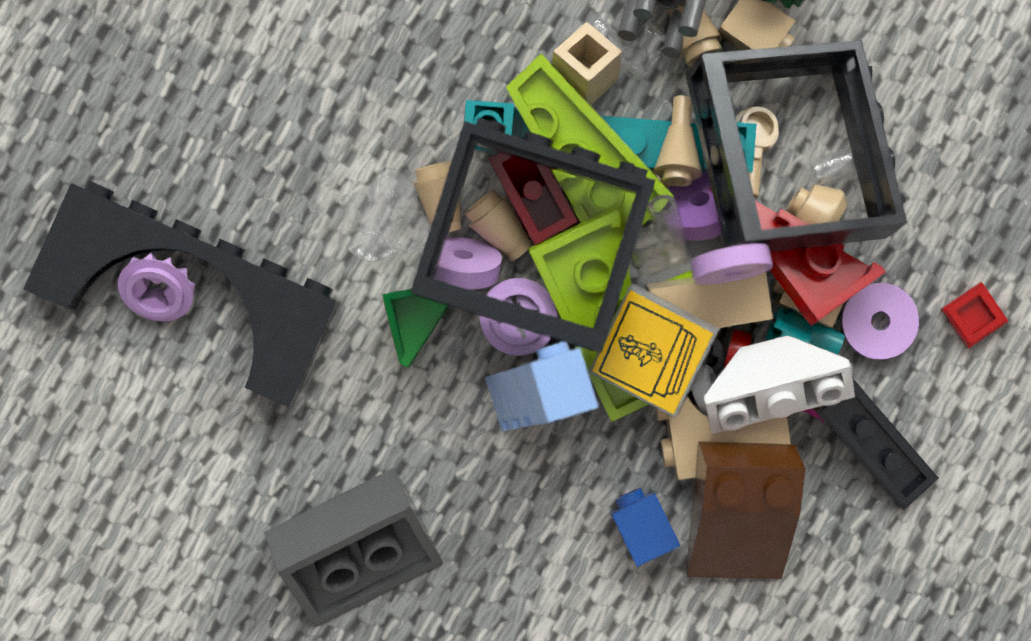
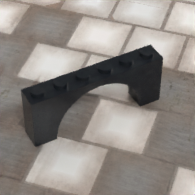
(98, 233)

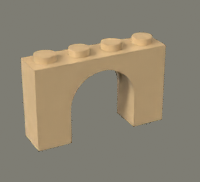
(721, 306)

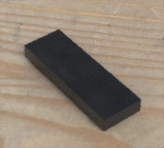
(879, 447)

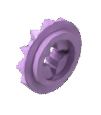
(530, 296)
(155, 303)

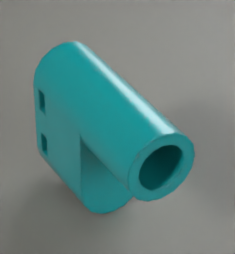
(797, 326)

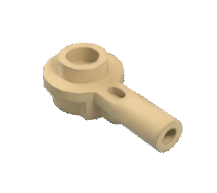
(766, 137)

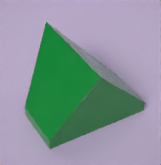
(411, 322)

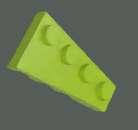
(562, 114)
(576, 276)

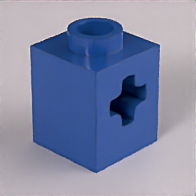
(643, 526)

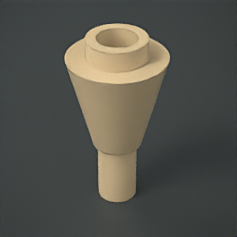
(678, 158)

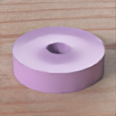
(469, 263)
(731, 264)
(901, 316)

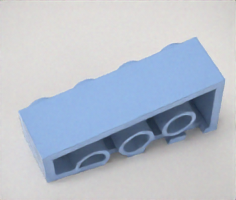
(542, 389)

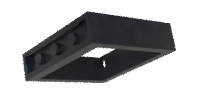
(536, 150)
(726, 160)

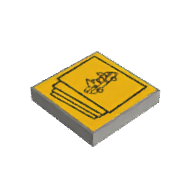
(654, 350)

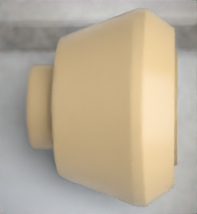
(818, 204)

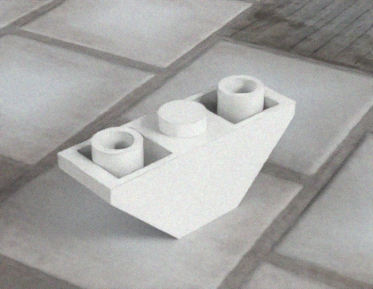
(776, 381)

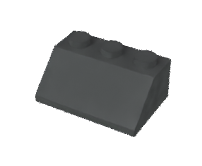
(352, 548)

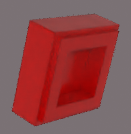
(974, 315)

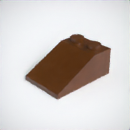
(744, 509)

